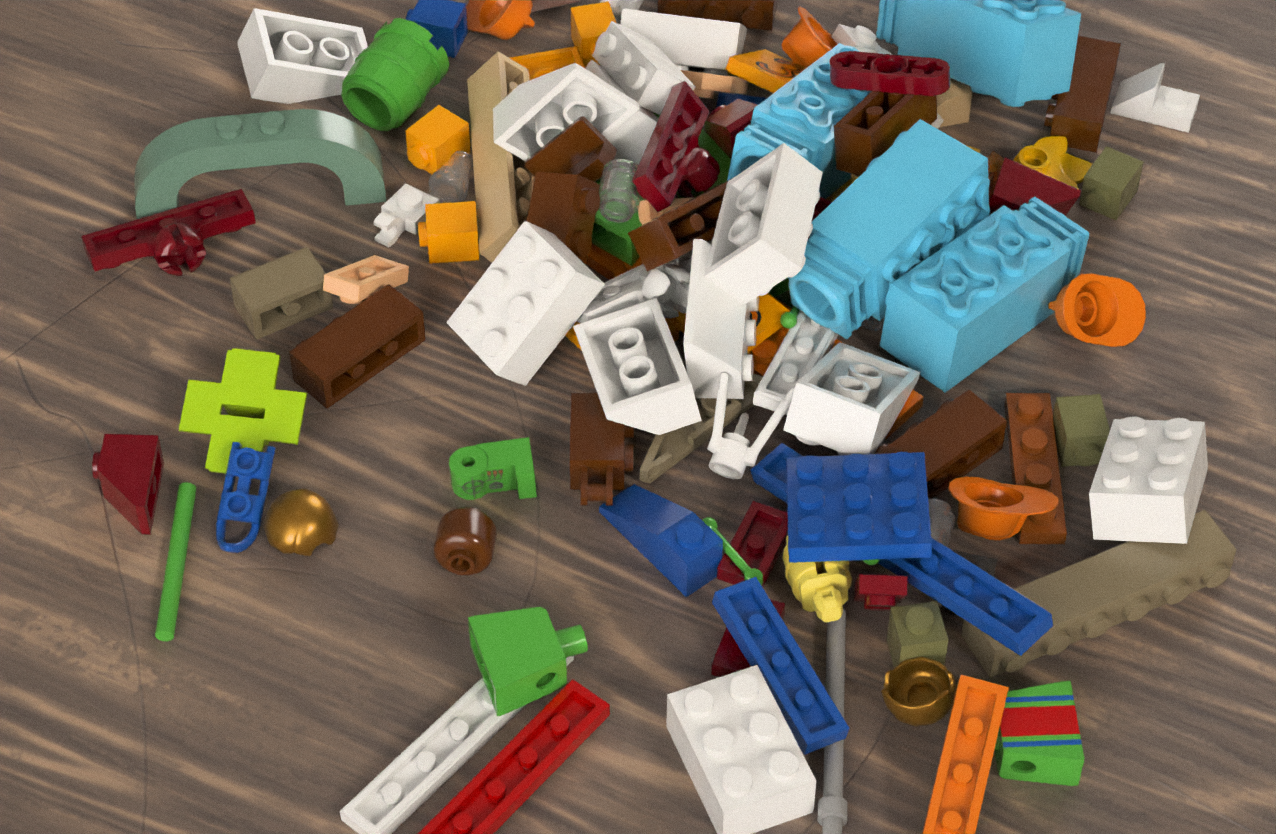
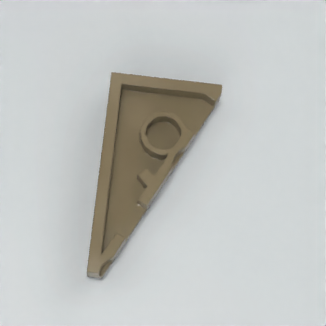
(675, 445)

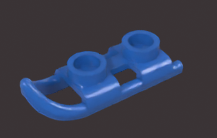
(239, 505)

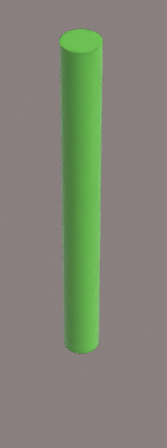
(175, 562)

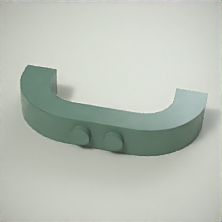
(256, 142)

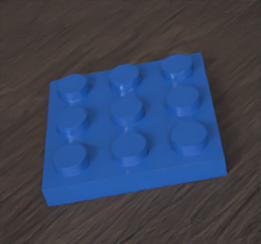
(858, 507)

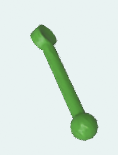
(789, 319)
(733, 555)

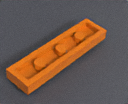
(965, 757)

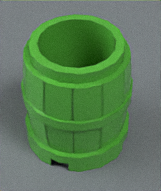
(393, 75)

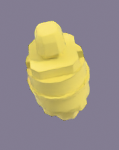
(819, 585)

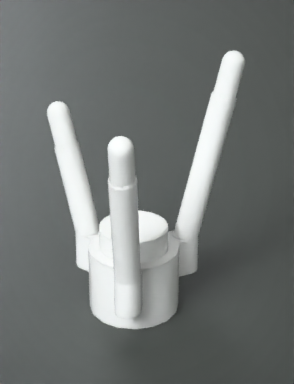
(732, 451)

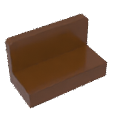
(575, 151)

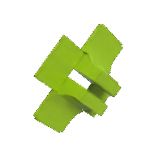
(253, 404)

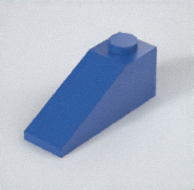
(667, 536)

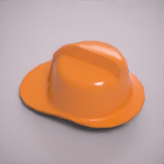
(499, 17)
(807, 40)
(1100, 310)
(997, 508)

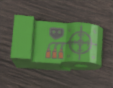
(493, 468)

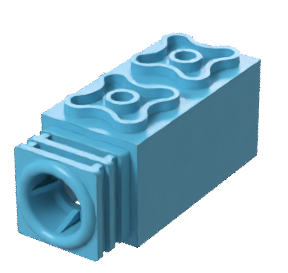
(994, 46)
(802, 118)
(888, 223)
(981, 291)

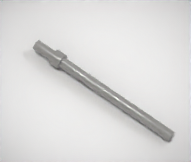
(832, 806)

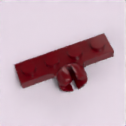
(673, 156)
(171, 235)

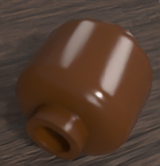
(465, 541)

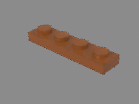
(1035, 462)

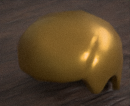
(300, 522)
(919, 691)

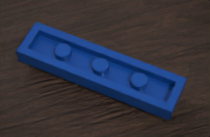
(786, 670)

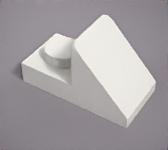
(1148, 101)

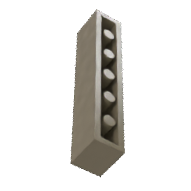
(1112, 589)

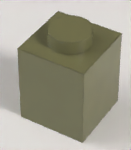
(1111, 183)
(1080, 429)
(917, 632)

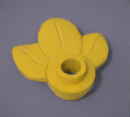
(1050, 158)

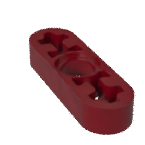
(890, 73)

